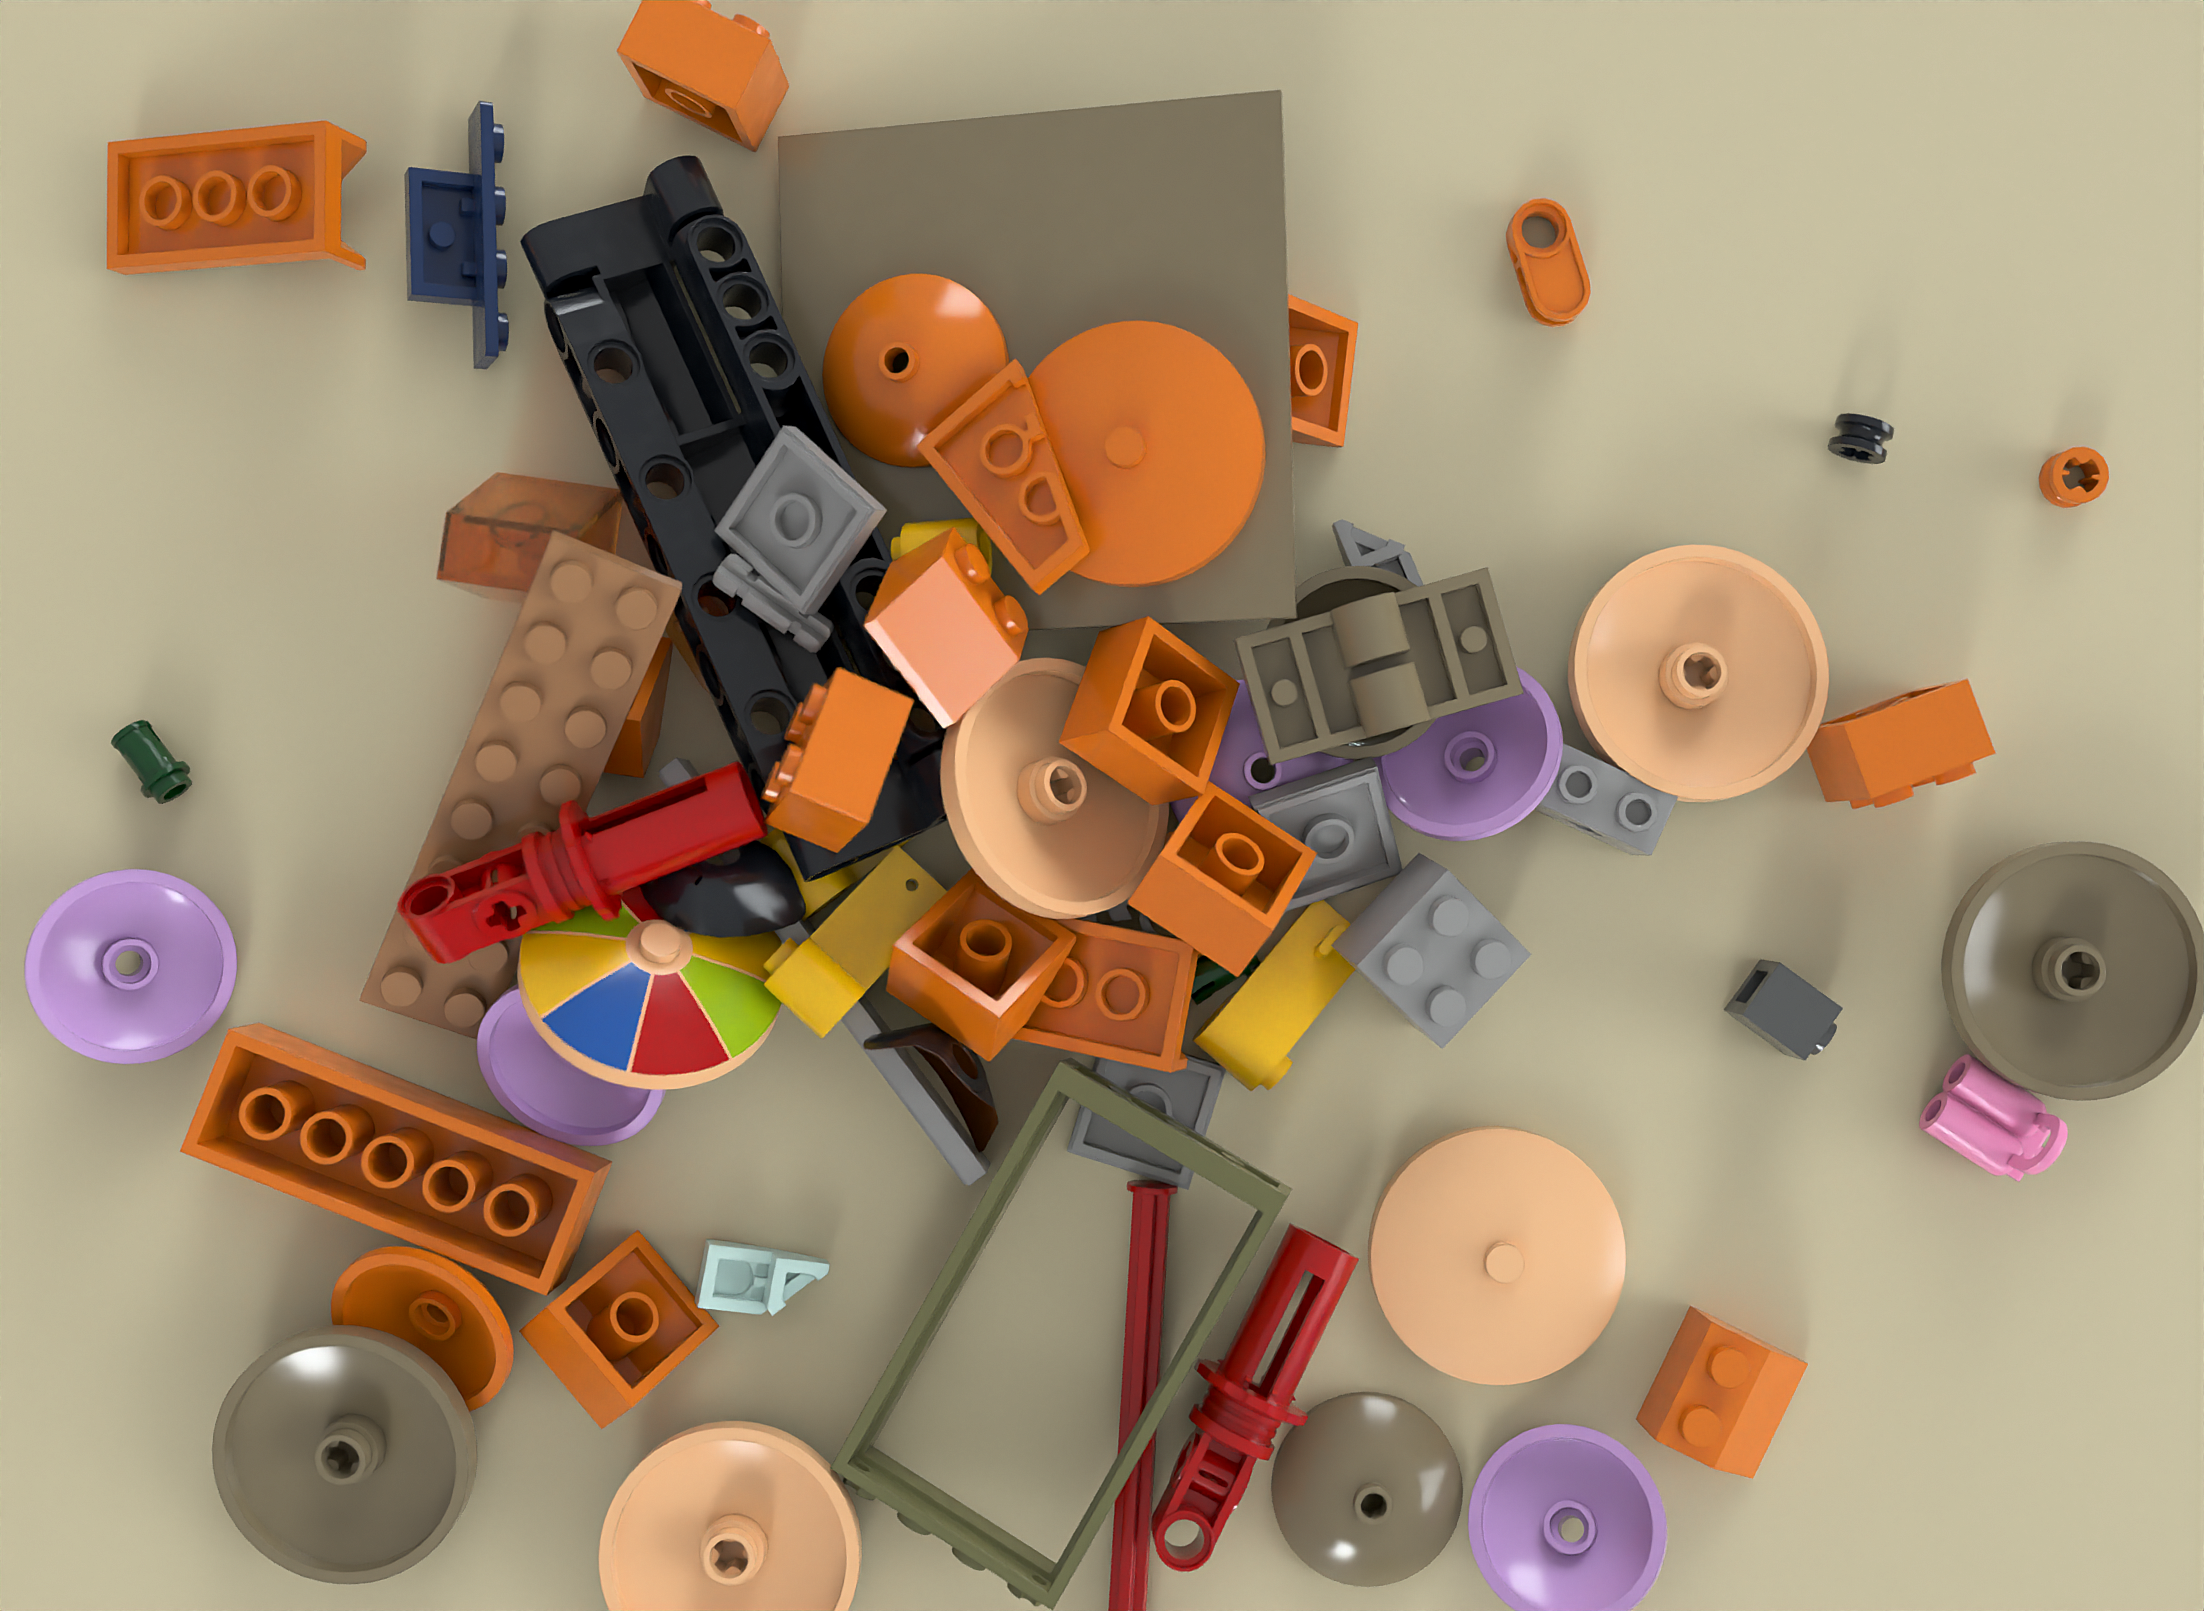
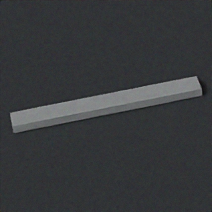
(893, 1063)

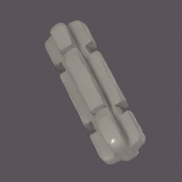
(764, 600)

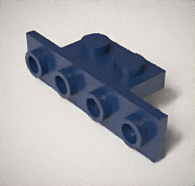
(454, 236)

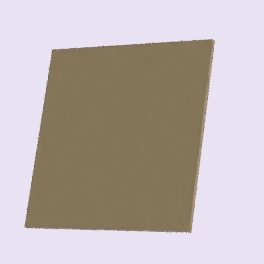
(1058, 232)

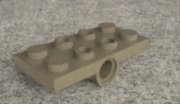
(1378, 666)

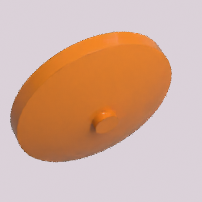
(1151, 448)

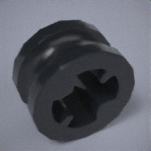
(1861, 438)

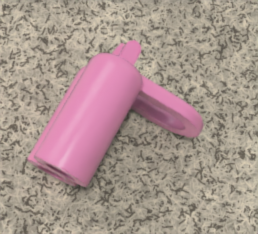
(1993, 1122)

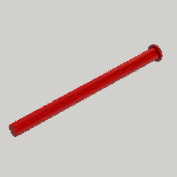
(1139, 1382)

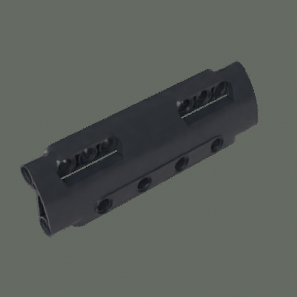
(675, 424)

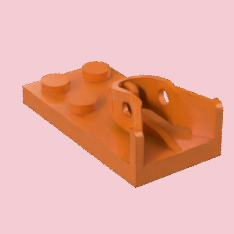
(229, 198)
(1118, 997)

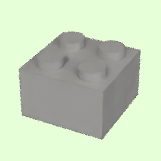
(1431, 949)

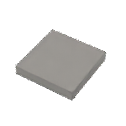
(800, 520)
(1342, 820)
(1182, 1094)

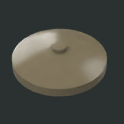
(2075, 970)
(344, 1454)

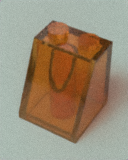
(504, 526)

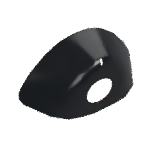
(732, 899)
(957, 1068)

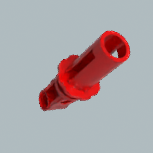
(582, 863)
(1239, 1414)

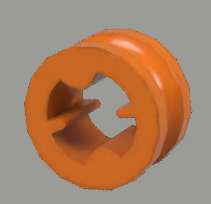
(2094, 483)

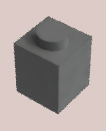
(1785, 1010)

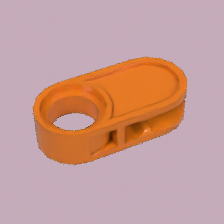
(1550, 277)

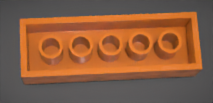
(396, 1156)

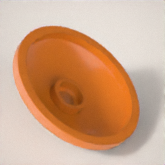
(951, 354)
(433, 1308)

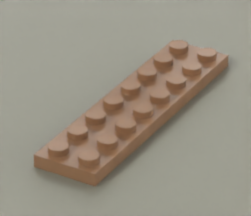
(531, 747)

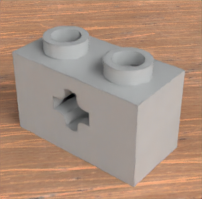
(1607, 803)

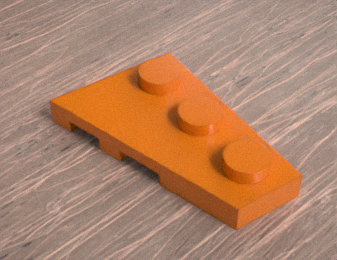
(1009, 478)

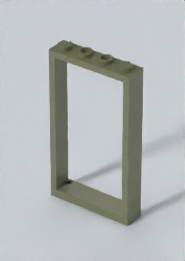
(929, 1509)

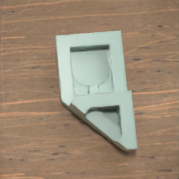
(752, 1277)

